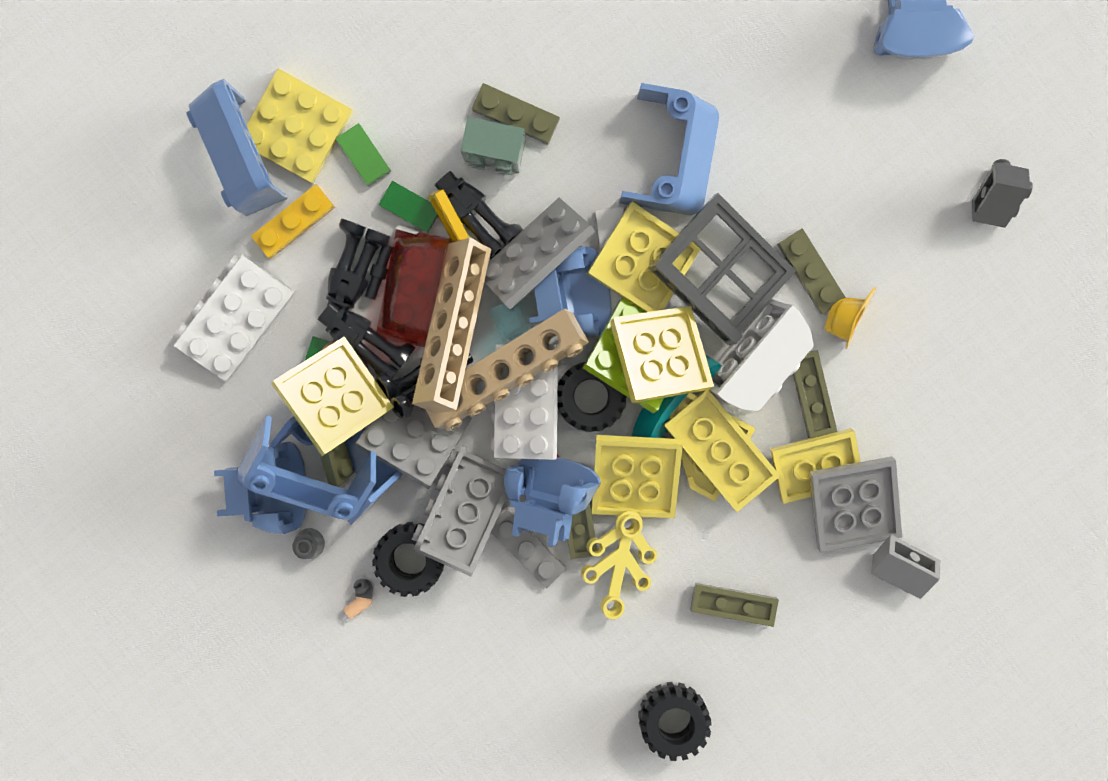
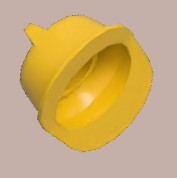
(845, 316)

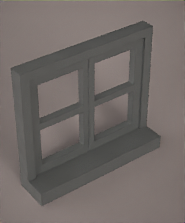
(696, 297)

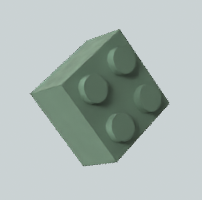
(493, 145)

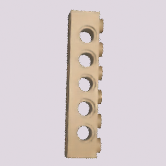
(452, 326)
(513, 355)

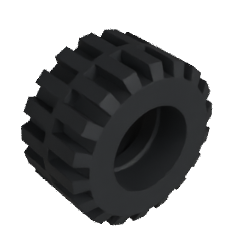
(579, 419)
(390, 573)
(677, 743)

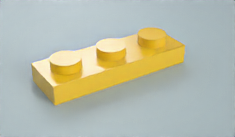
(293, 221)

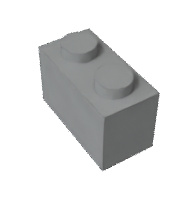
(906, 567)

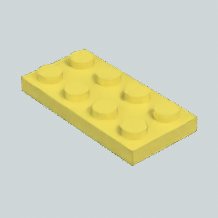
(722, 450)

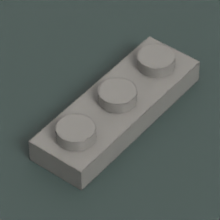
(528, 550)

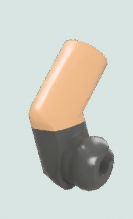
(363, 598)

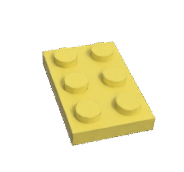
(798, 458)

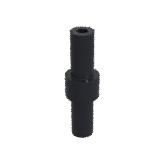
(378, 272)

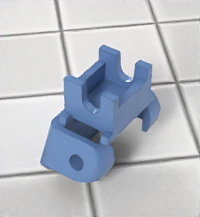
(922, 29)
(576, 291)
(552, 495)
(273, 514)

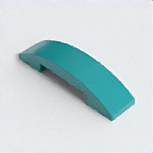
(650, 424)

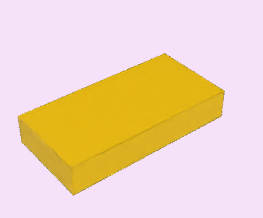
(447, 215)

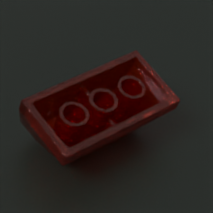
(411, 287)

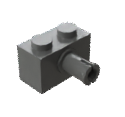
(1001, 194)

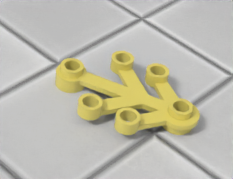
(619, 560)

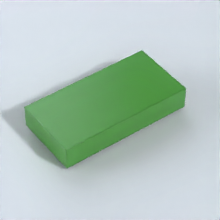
(363, 154)

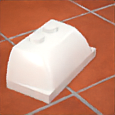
(763, 357)

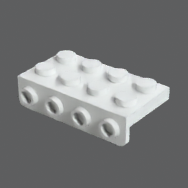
(232, 317)
(527, 418)

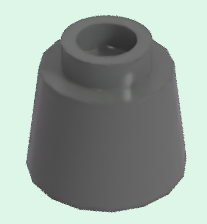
(308, 544)

